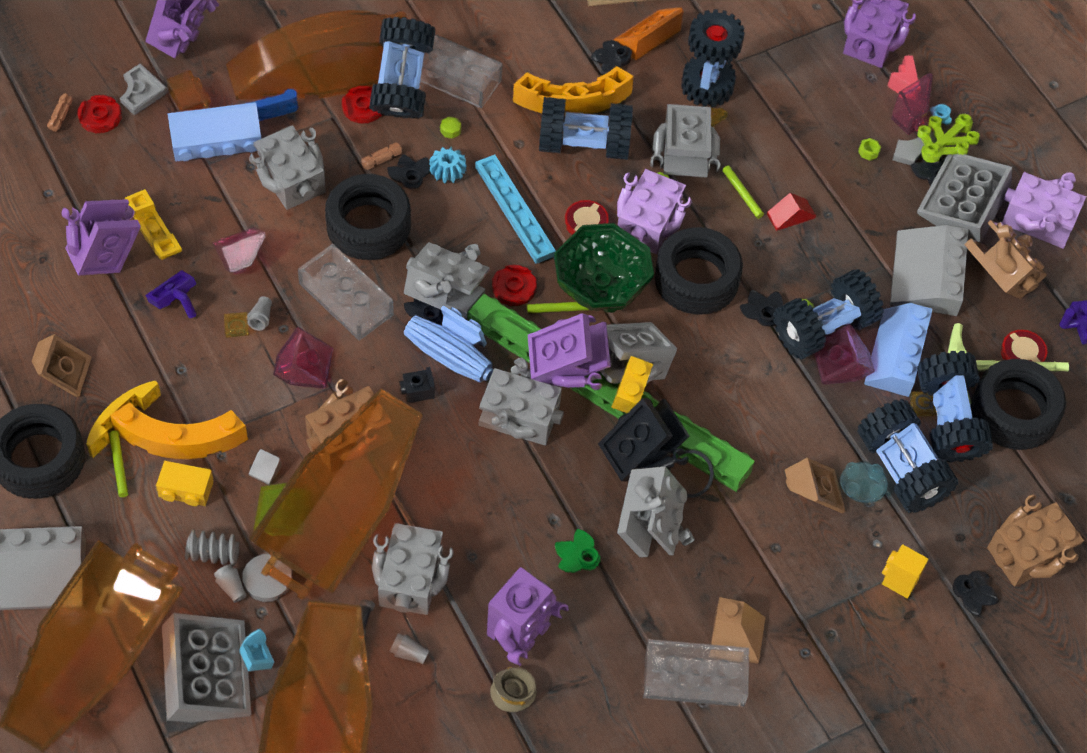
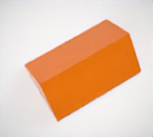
(652, 31)

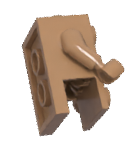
(1009, 261)
(334, 412)
(1034, 543)

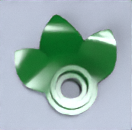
(574, 553)

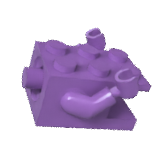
(177, 23)
(875, 29)
(100, 236)
(569, 352)
(521, 614)

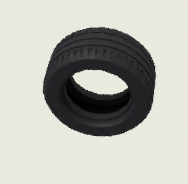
(361, 191)
(702, 244)
(1030, 379)
(58, 473)

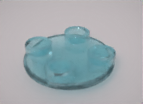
(863, 482)

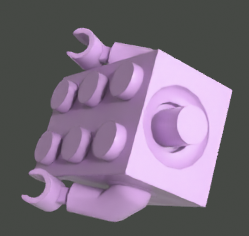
(652, 208)
(1044, 208)

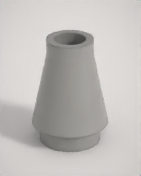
(260, 314)
(230, 582)
(408, 649)

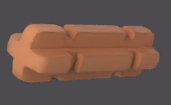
(60, 112)
(381, 156)

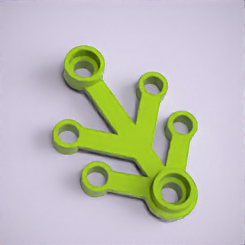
(933, 152)

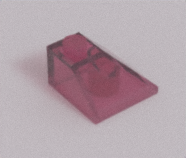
(913, 105)
(239, 249)
(843, 358)
(304, 360)

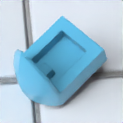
(255, 652)

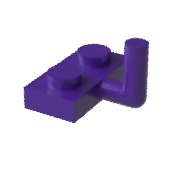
(171, 289)
(1078, 312)

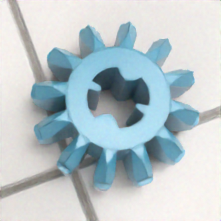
(447, 164)

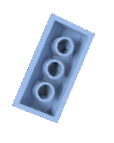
(214, 131)
(899, 348)

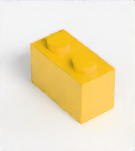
(632, 384)
(184, 483)
(903, 570)

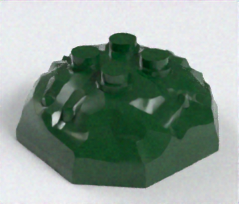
(603, 267)

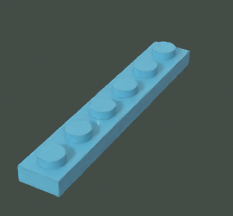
(515, 209)

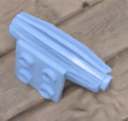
(452, 343)

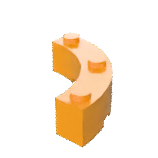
(579, 96)
(179, 440)

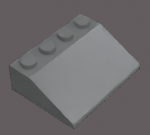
(966, 194)
(930, 268)
(38, 564)
(204, 668)

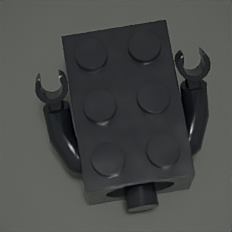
(645, 439)

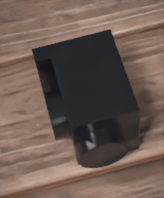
(418, 386)

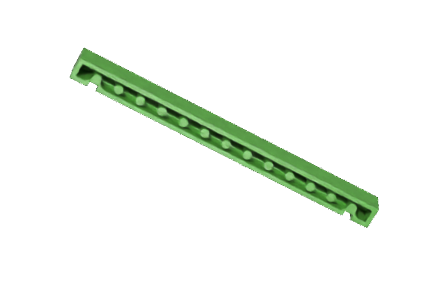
(512, 332)

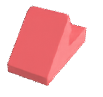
(905, 76)

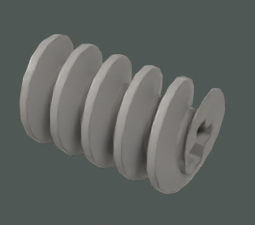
(212, 548)

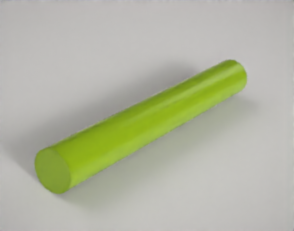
(743, 192)
(555, 307)
(118, 464)

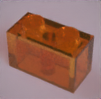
(187, 92)

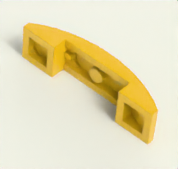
(152, 226)
(139, 396)

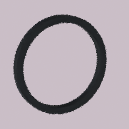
(711, 472)

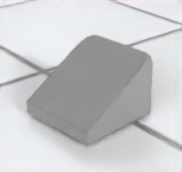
(265, 467)

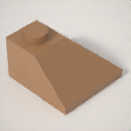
(61, 364)
(815, 483)
(738, 626)

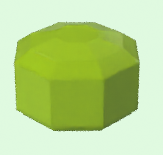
(450, 127)
(869, 149)

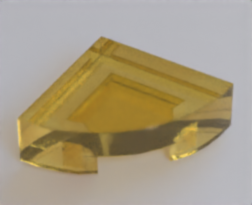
(717, 115)

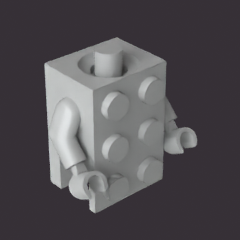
(687, 141)
(290, 166)
(446, 277)
(640, 341)
(520, 404)
(653, 509)
(410, 569)

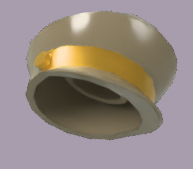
(513, 689)

